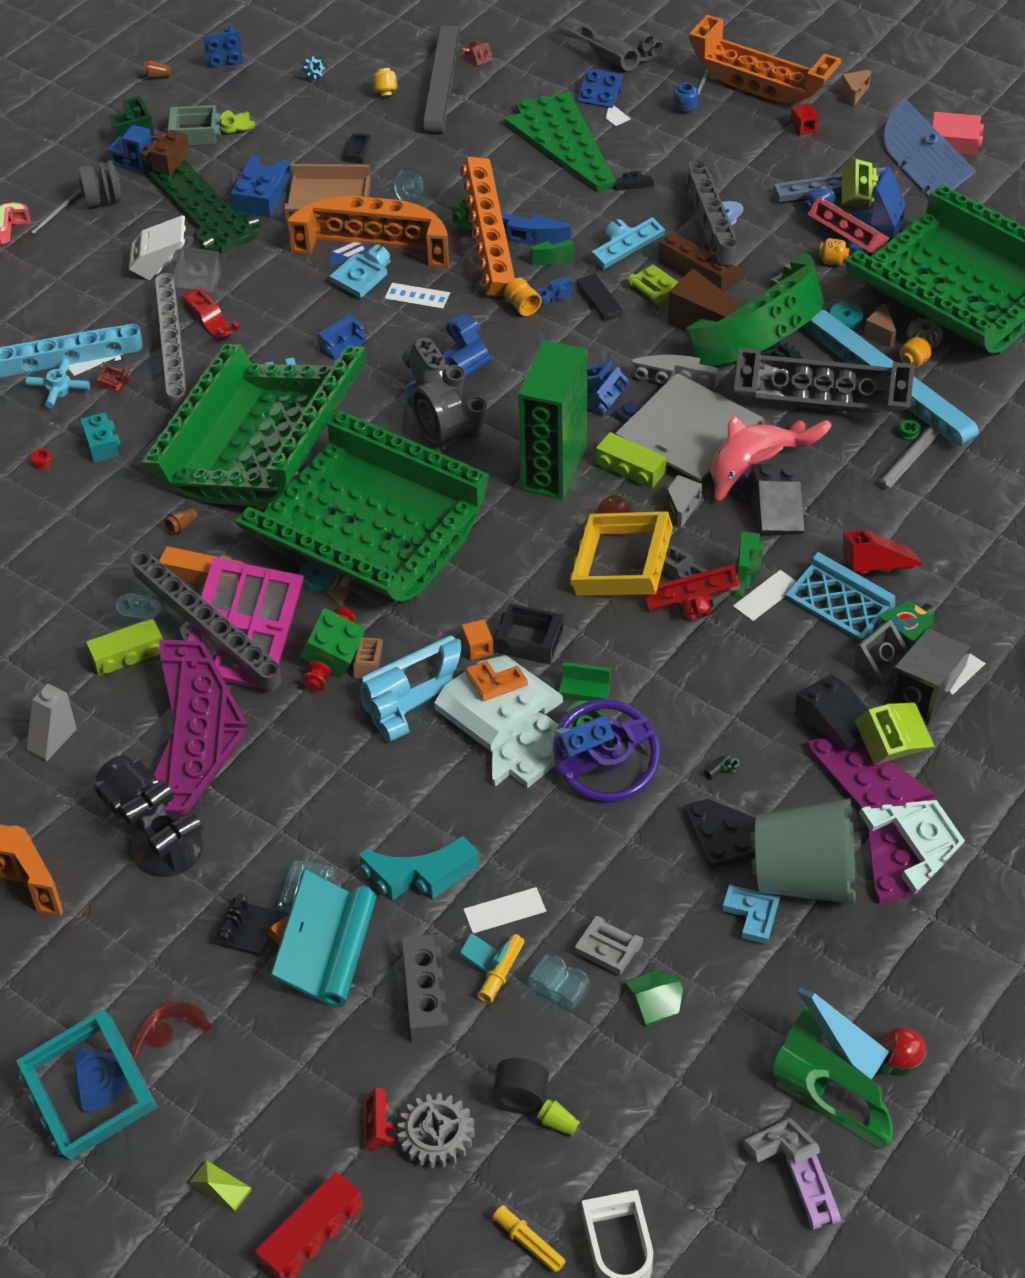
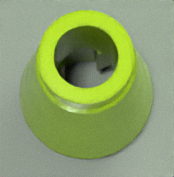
(558, 1118)

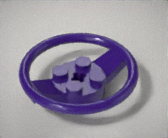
(626, 737)

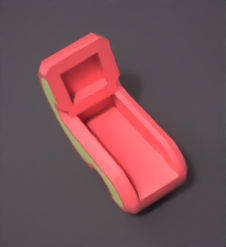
(10, 214)

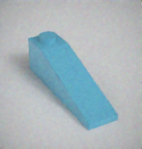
(845, 1037)

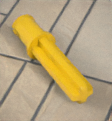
(496, 977)
(530, 1240)

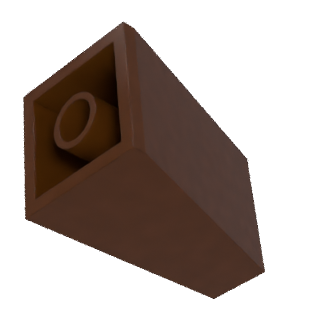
(697, 299)

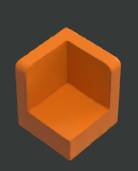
(477, 639)

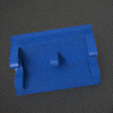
(341, 334)
(607, 391)

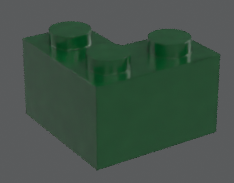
(134, 114)

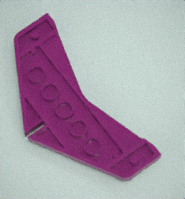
(205, 722)
(873, 787)

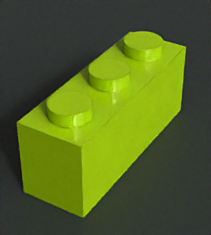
(631, 460)
(125, 647)

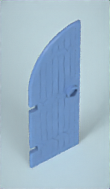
(926, 152)

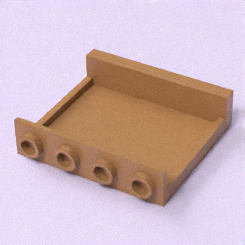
(324, 181)

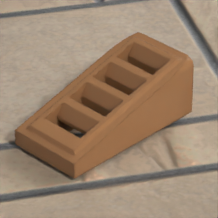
(367, 659)

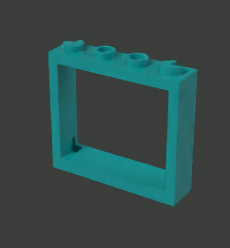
(30, 1062)

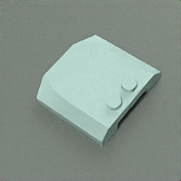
(494, 718)

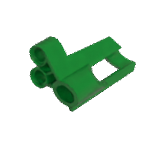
(805, 1069)

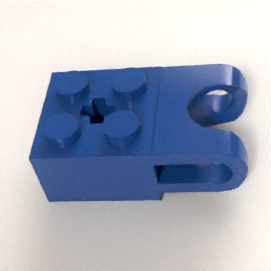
(260, 187)

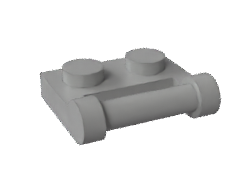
(606, 951)

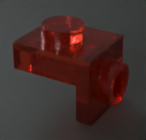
(480, 51)
(113, 376)

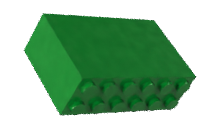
(553, 419)

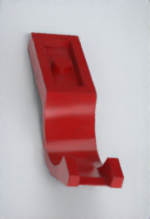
(209, 313)

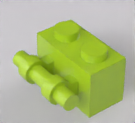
(858, 183)

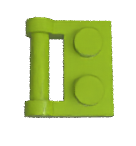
(652, 279)

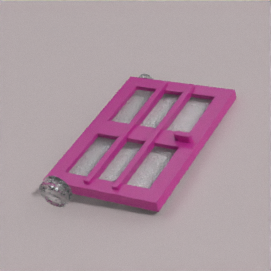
(254, 601)

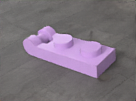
(814, 1192)

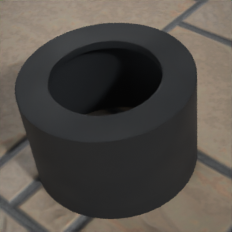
(520, 1086)

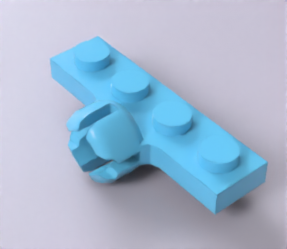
(625, 240)

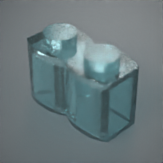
(559, 982)

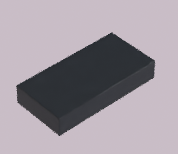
(357, 148)

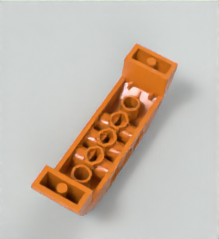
(755, 70)
(370, 222)

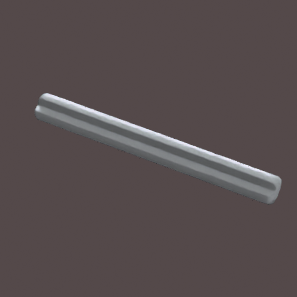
(909, 457)

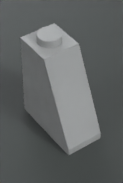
(49, 722)

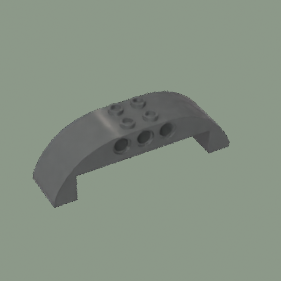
(823, 383)

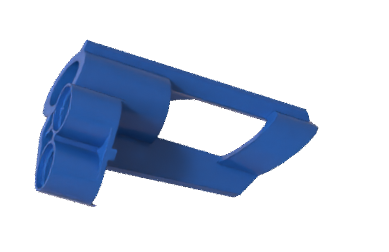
(468, 352)

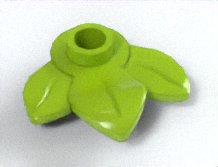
(232, 123)

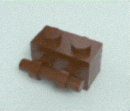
(167, 151)

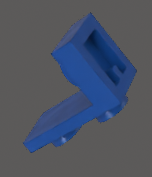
(584, 736)

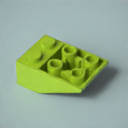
(893, 732)

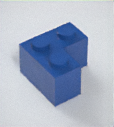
(127, 149)

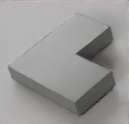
(784, 1137)

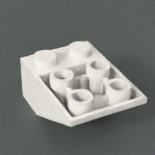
(156, 247)

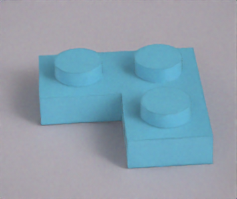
(758, 909)

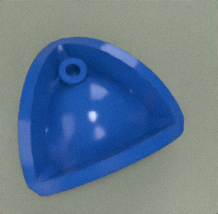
(97, 1078)

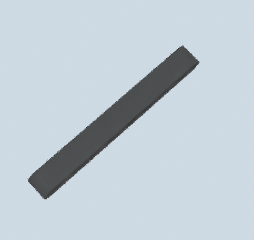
(441, 79)
(210, 627)

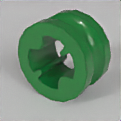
(909, 430)

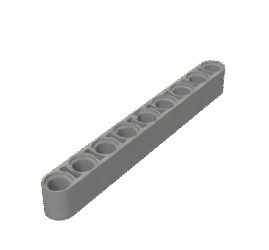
(171, 341)

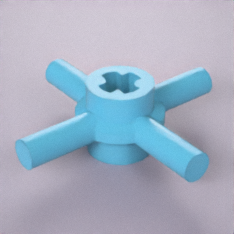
(57, 383)

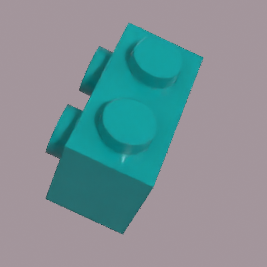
(100, 437)

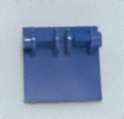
(223, 48)
(600, 88)

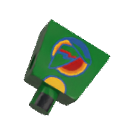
(910, 620)

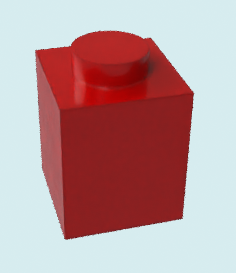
(804, 119)

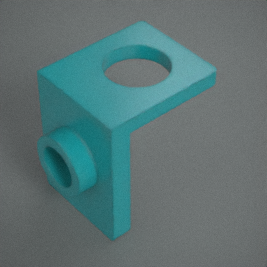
(482, 954)

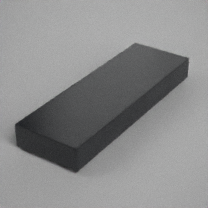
(599, 297)

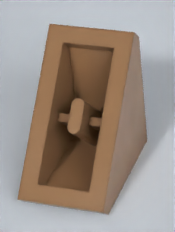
(855, 85)
(881, 327)

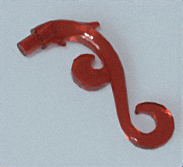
(165, 1035)

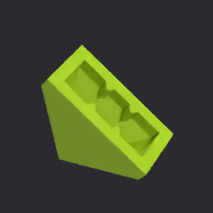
(220, 1186)

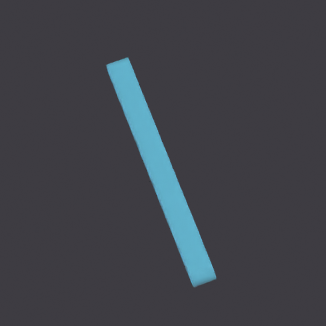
(924, 401)

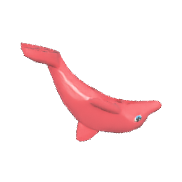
(755, 445)

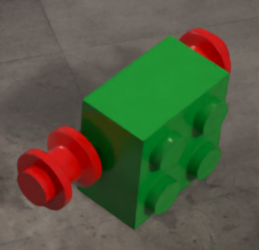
(330, 646)

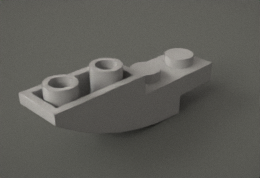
(661, 367)

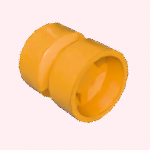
(522, 297)

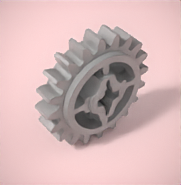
(435, 1113)

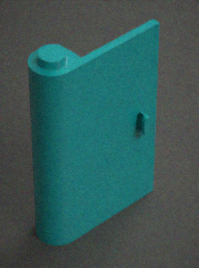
(330, 939)

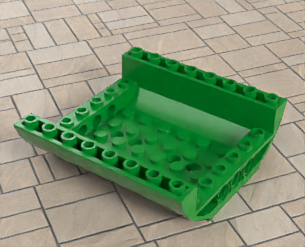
(970, 256)
(249, 426)
(387, 492)

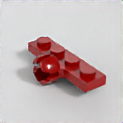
(694, 591)

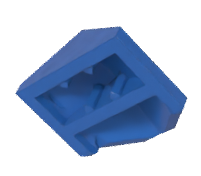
(596, 373)

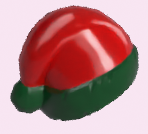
(905, 1049)

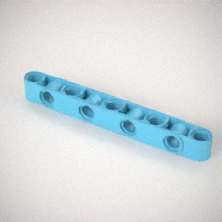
(75, 347)

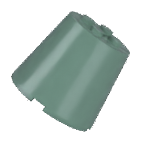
(806, 852)

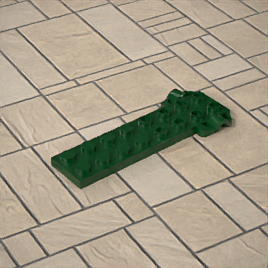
(217, 222)

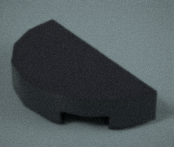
(634, 180)

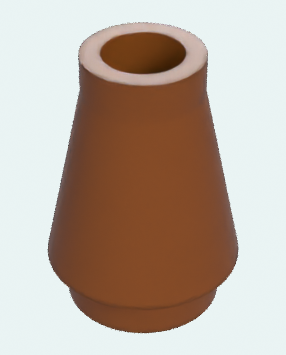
(155, 70)
(178, 521)

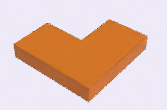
(493, 684)

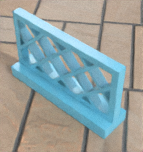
(855, 586)

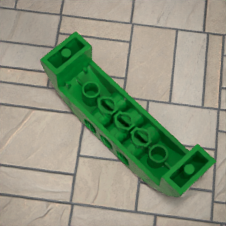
(761, 320)

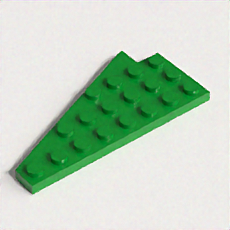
(561, 133)

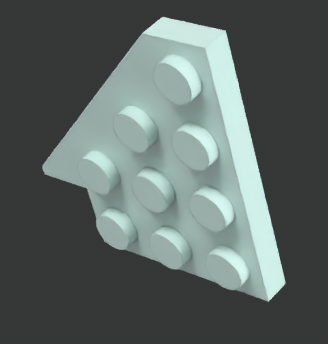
(527, 752)

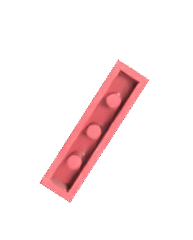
(848, 225)

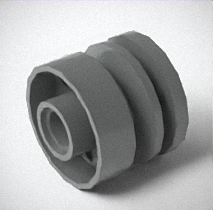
(99, 183)

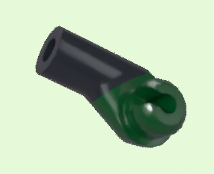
(721, 764)

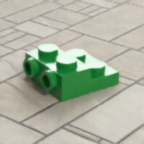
(748, 560)

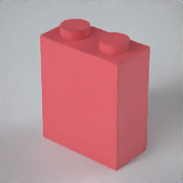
(960, 131)

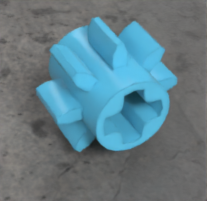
(312, 68)

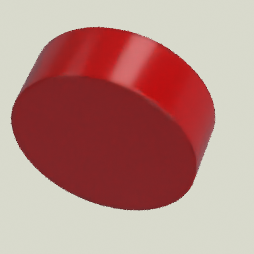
(41, 458)

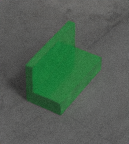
(584, 682)

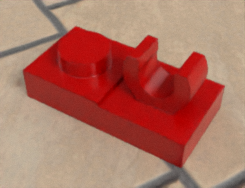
(374, 1123)

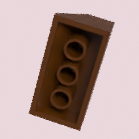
(685, 255)

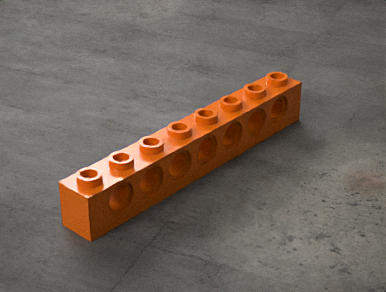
(487, 225)

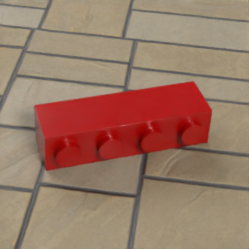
(309, 1227)

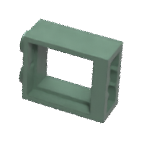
(196, 115)

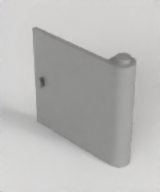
(685, 424)

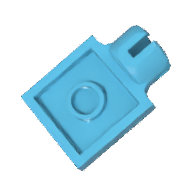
(362, 271)

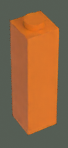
(188, 565)

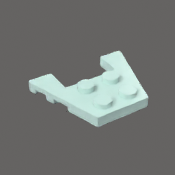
(926, 832)

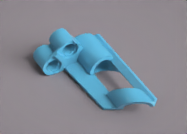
(388, 693)

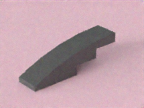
(680, 565)

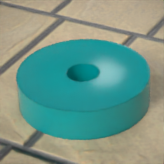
(848, 314)
(316, 577)

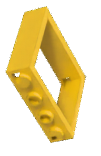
(622, 523)

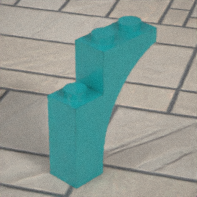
(429, 872)

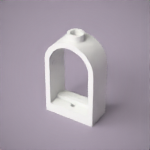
(614, 1207)

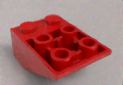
(870, 551)

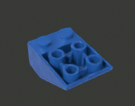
(888, 205)

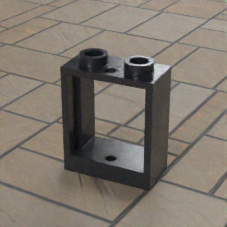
(533, 618)

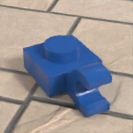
(557, 290)

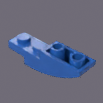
(535, 230)

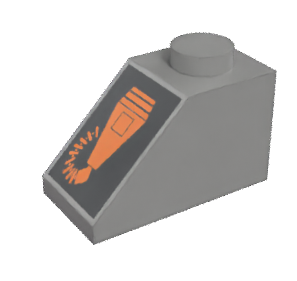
(683, 498)

